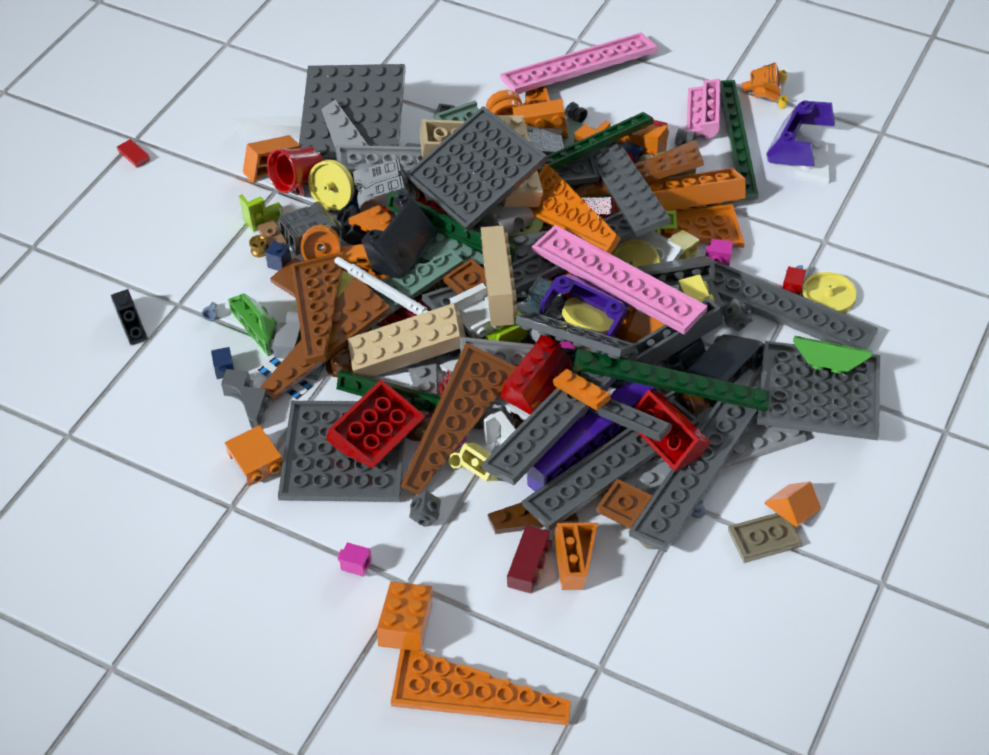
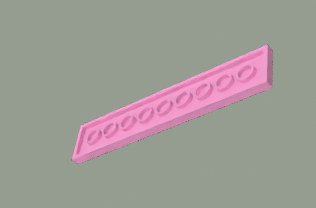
(578, 63)
(620, 279)

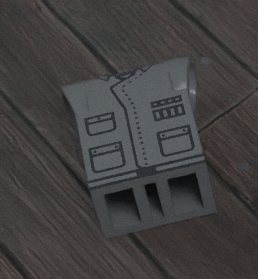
(545, 139)
(296, 223)

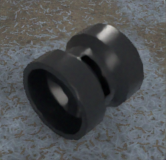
(577, 113)

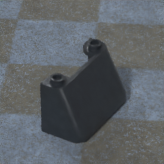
(402, 241)
(729, 359)

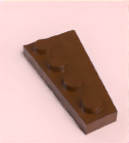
(516, 518)

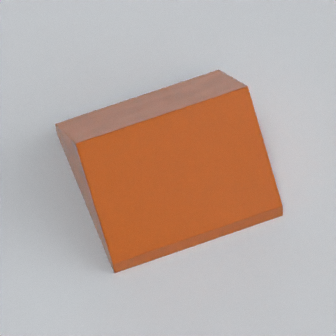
(795, 502)

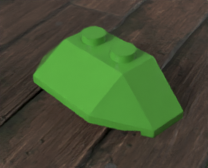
(254, 320)
(830, 355)

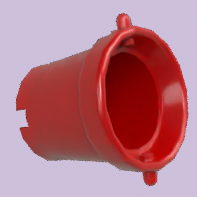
(291, 168)

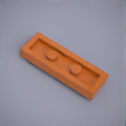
(582, 389)

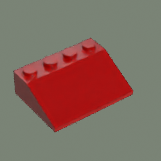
(374, 425)

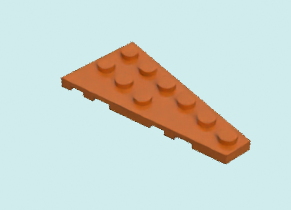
(709, 223)

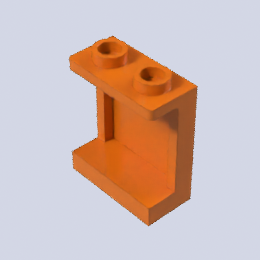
(254, 455)

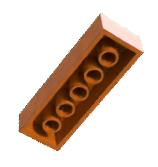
(699, 189)

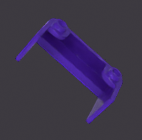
(785, 147)
(590, 294)

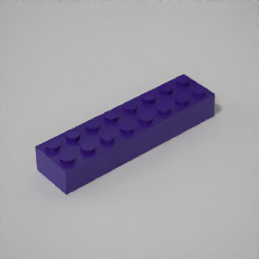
(583, 438)

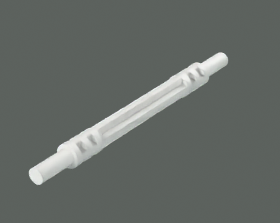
(382, 287)

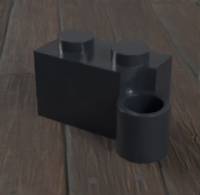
(350, 234)
(686, 357)

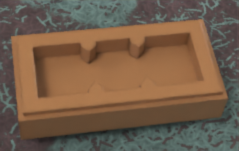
(271, 232)

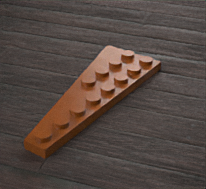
(660, 166)
(316, 296)
(354, 313)
(468, 394)

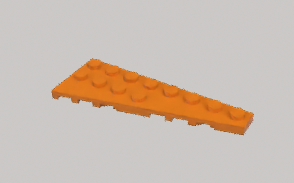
(567, 210)
(442, 686)

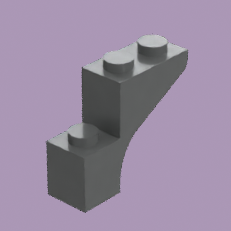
(255, 400)

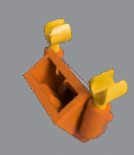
(766, 83)

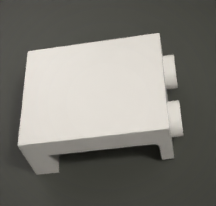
(475, 311)
(497, 428)

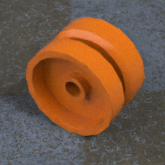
(503, 101)
(319, 235)

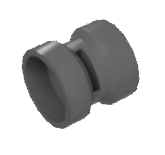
(683, 137)

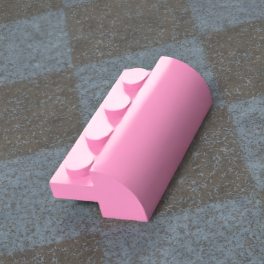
(704, 109)

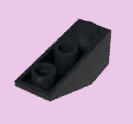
(128, 317)

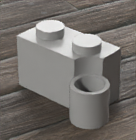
(286, 335)

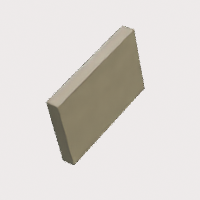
(764, 537)

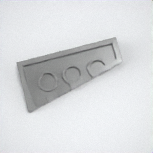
(340, 126)
(424, 375)

